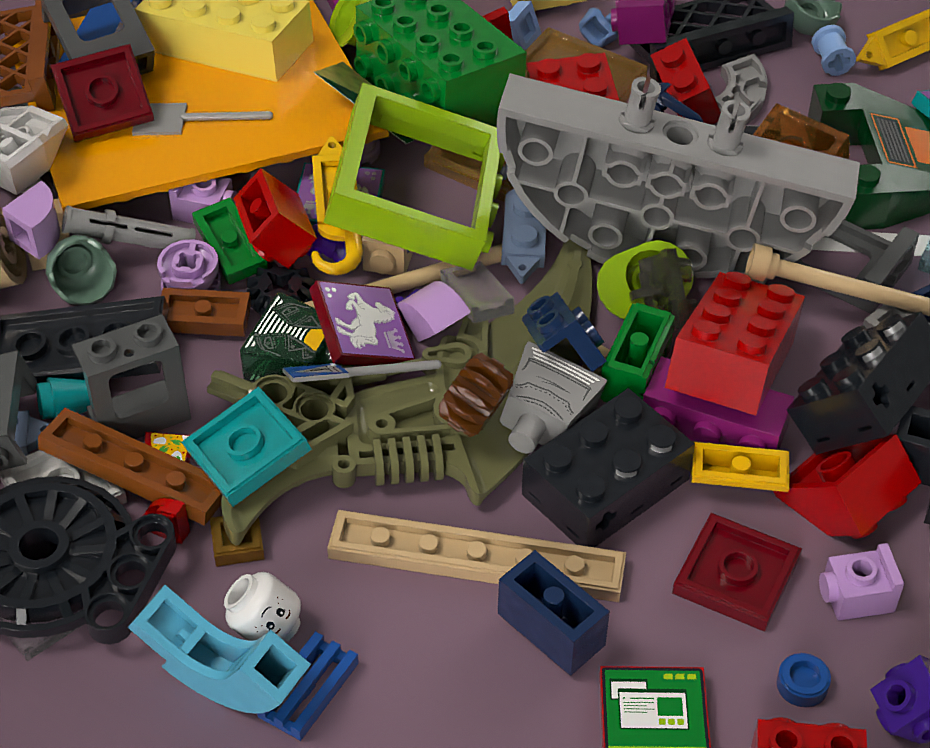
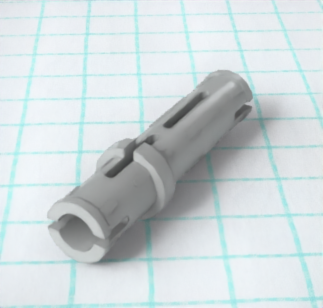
(122, 229)

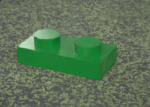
(224, 231)

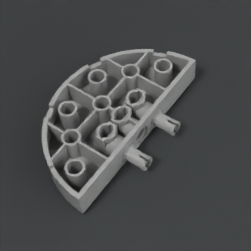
(639, 175)

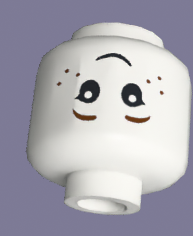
(260, 605)

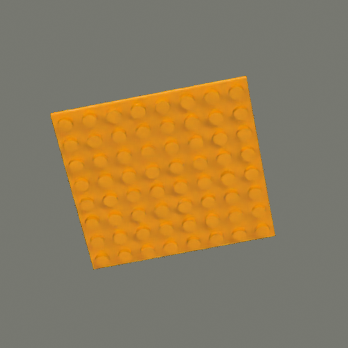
(129, 166)

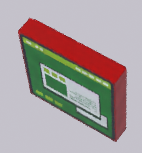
(653, 707)

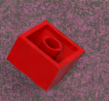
(852, 486)

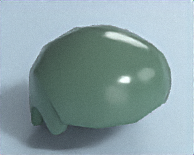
(813, 14)
(80, 270)

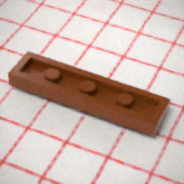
(129, 463)

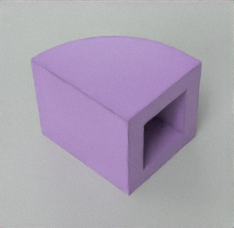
(33, 221)
(432, 309)

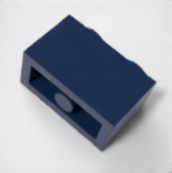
(553, 612)

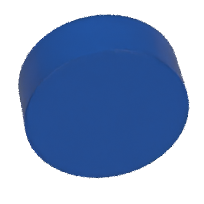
(803, 680)

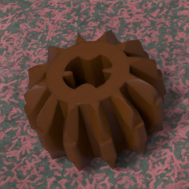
(475, 394)

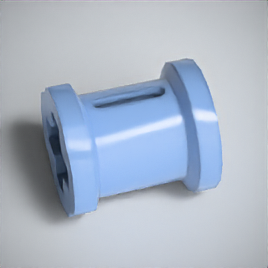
(835, 54)

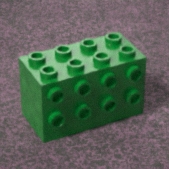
(436, 55)

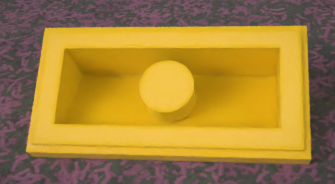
(740, 466)

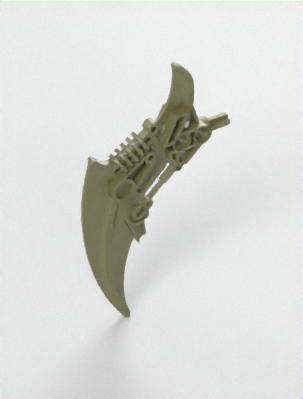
(398, 423)

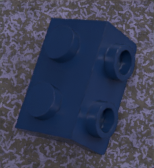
(551, 321)

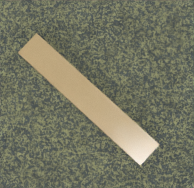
(467, 552)

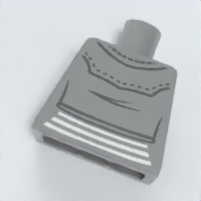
(547, 398)

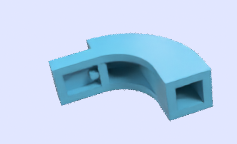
(215, 664)

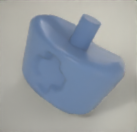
(597, 28)

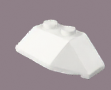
(27, 145)

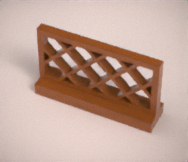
(37, 54)

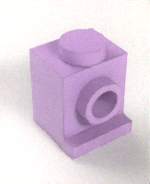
(199, 195)
(862, 583)

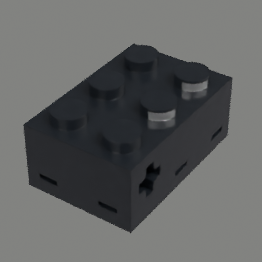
(865, 384)
(607, 469)

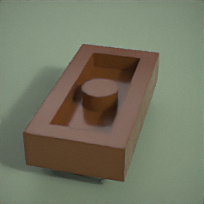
(207, 311)

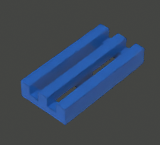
(329, 653)

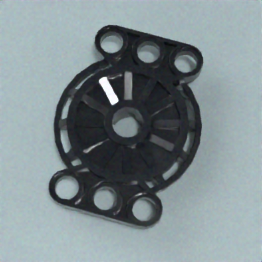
(85, 567)

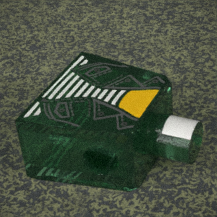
(284, 338)

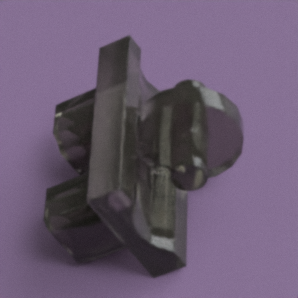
(662, 285)

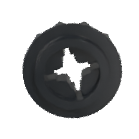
(262, 285)

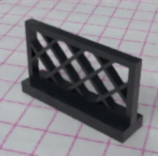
(725, 37)

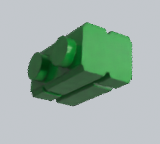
(637, 350)

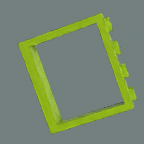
(401, 224)

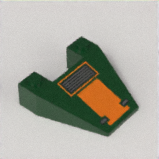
(896, 147)

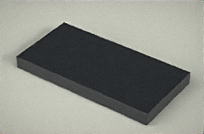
(47, 336)

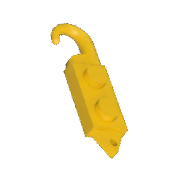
(897, 41)
(324, 173)

